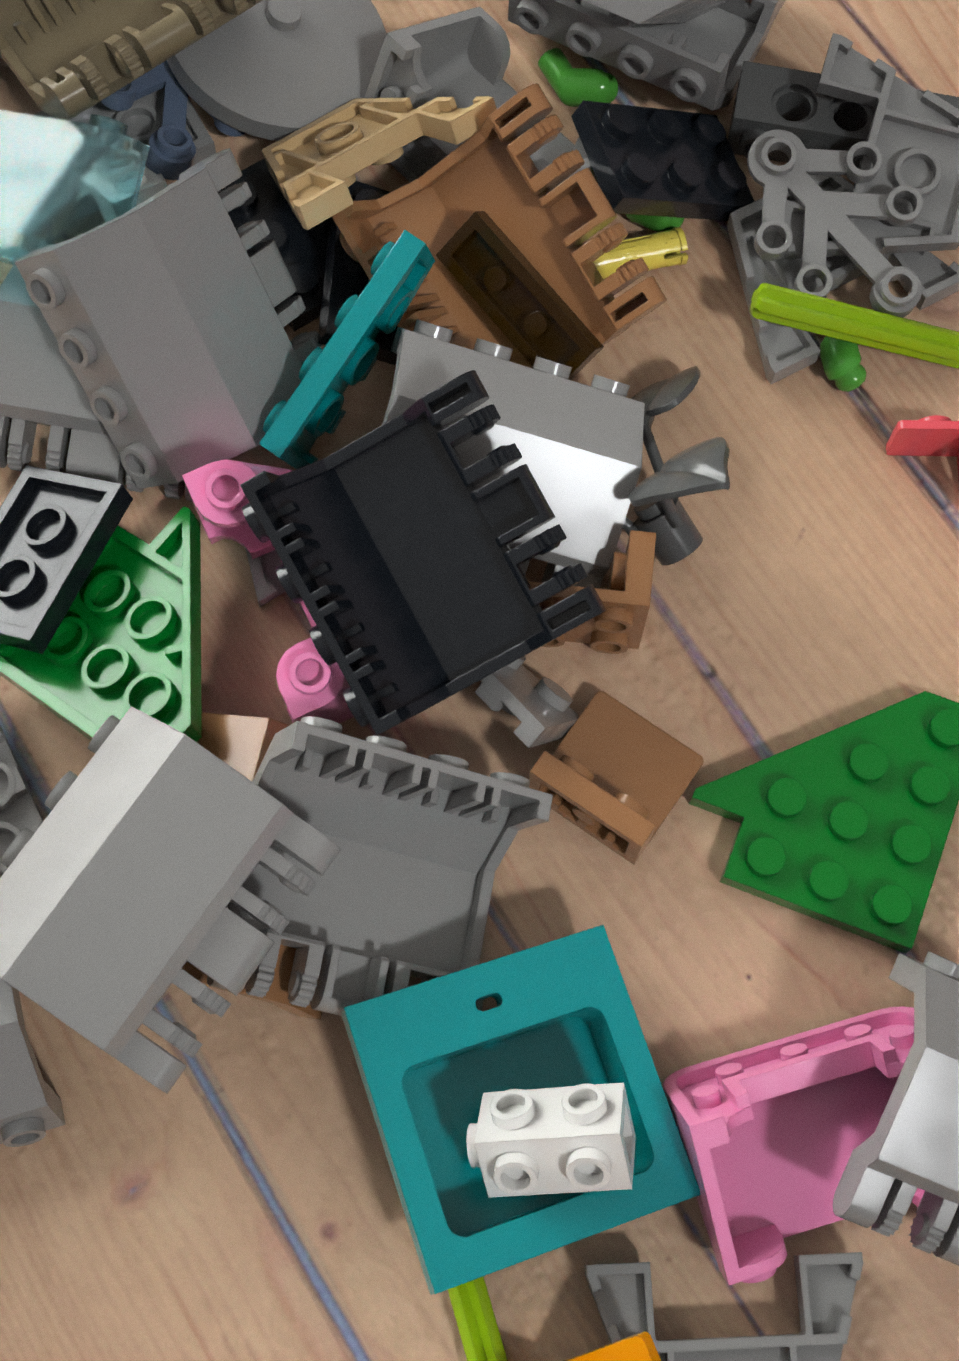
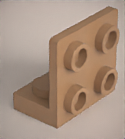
(625, 600)
(616, 775)

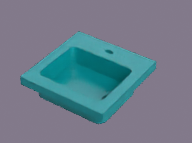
(434, 1055)

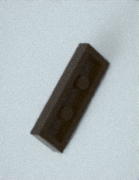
(517, 295)

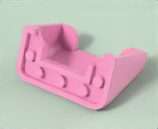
(302, 675)
(778, 1128)

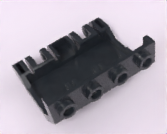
(416, 561)

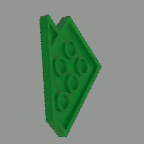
(848, 819)

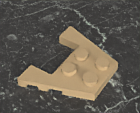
(322, 158)

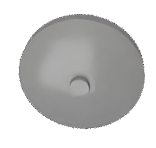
(283, 63)

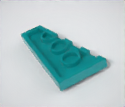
(349, 354)

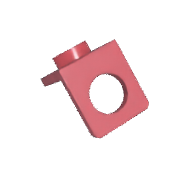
(925, 437)

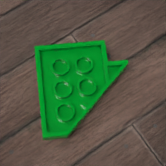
(126, 637)

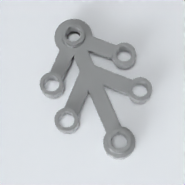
(829, 214)

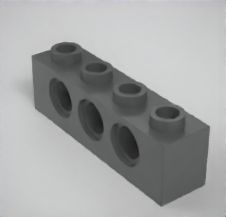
(788, 101)

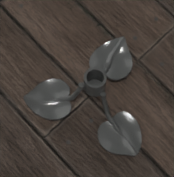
(687, 473)

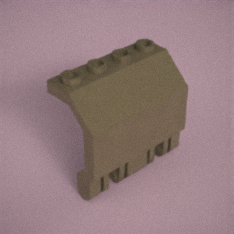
(88, 49)

